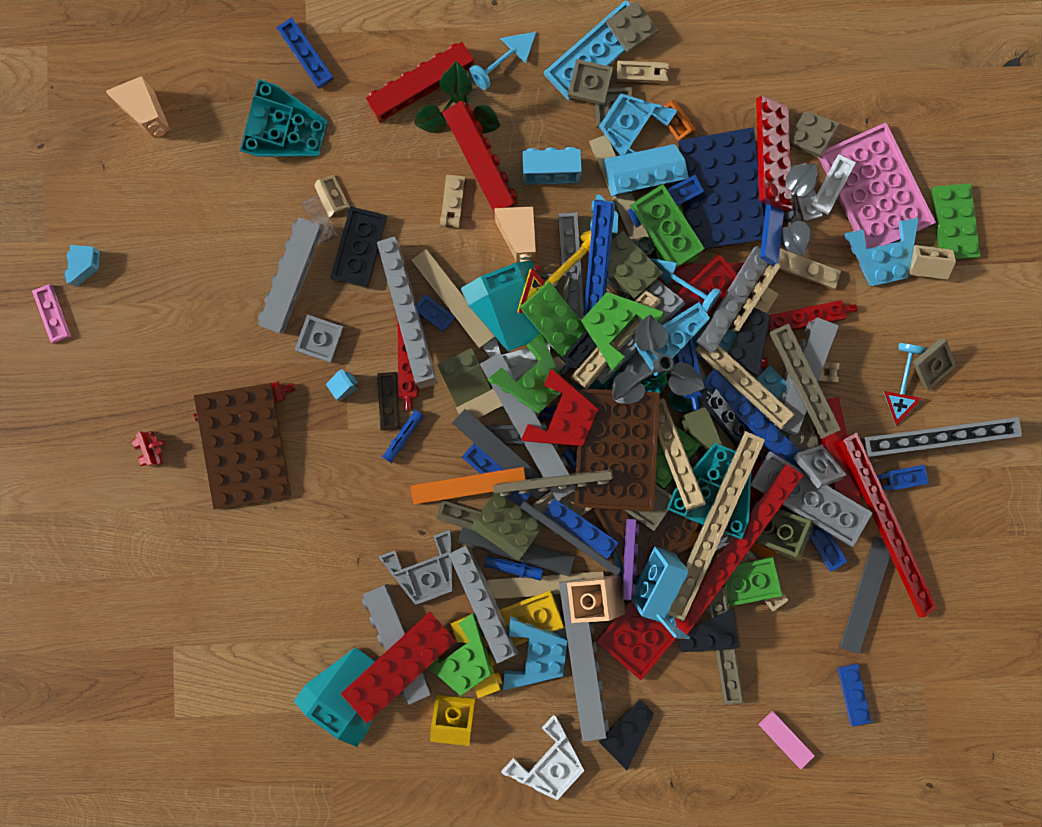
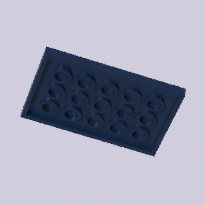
(728, 172)

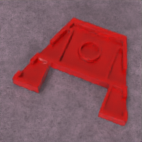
(571, 419)

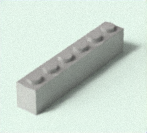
(290, 276)
(815, 349)
(483, 603)
(390, 629)

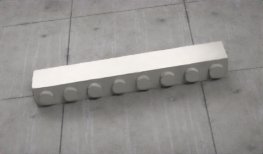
(407, 313)
(942, 437)
(542, 453)
(584, 672)

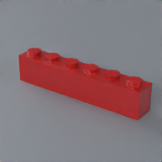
(416, 83)
(479, 156)
(848, 485)

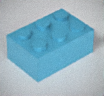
(551, 166)
(659, 584)

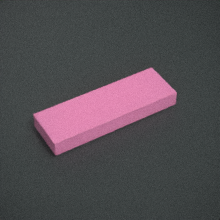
(51, 313)
(786, 740)

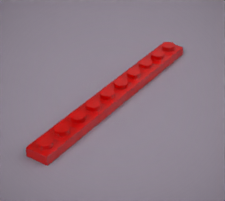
(887, 524)
(738, 548)

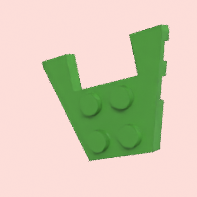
(609, 319)
(530, 387)
(466, 665)

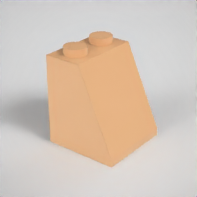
(141, 104)
(518, 231)
(596, 599)

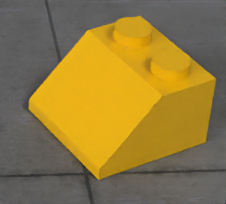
(452, 720)

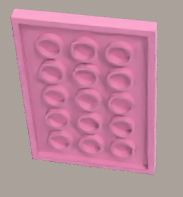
(878, 187)

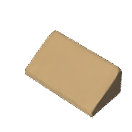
(331, 195)

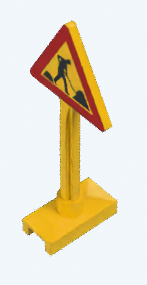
(535, 282)

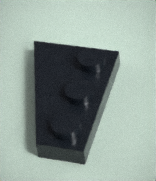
(750, 341)
(713, 634)
(627, 733)

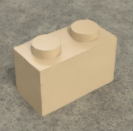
(932, 262)

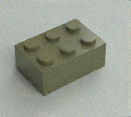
(631, 267)
(507, 526)

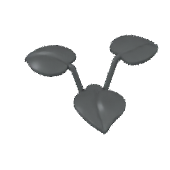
(797, 235)
(684, 377)

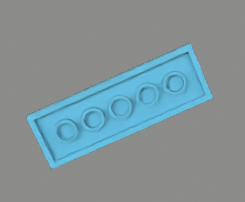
(596, 47)

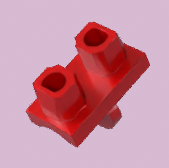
(150, 448)

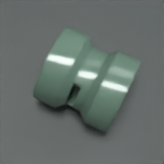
(646, 245)

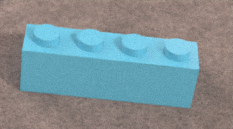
(645, 170)

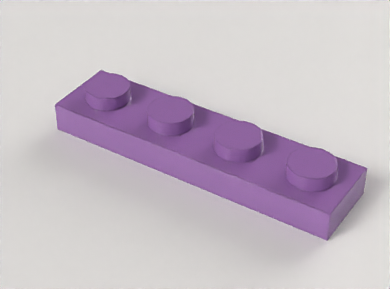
(630, 551)

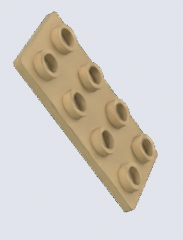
(760, 298)

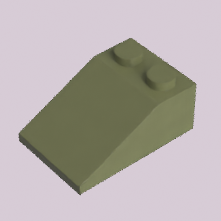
(464, 377)
(700, 427)
(786, 534)

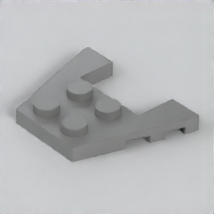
(426, 578)

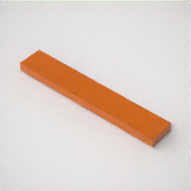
(463, 485)

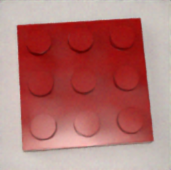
(636, 640)

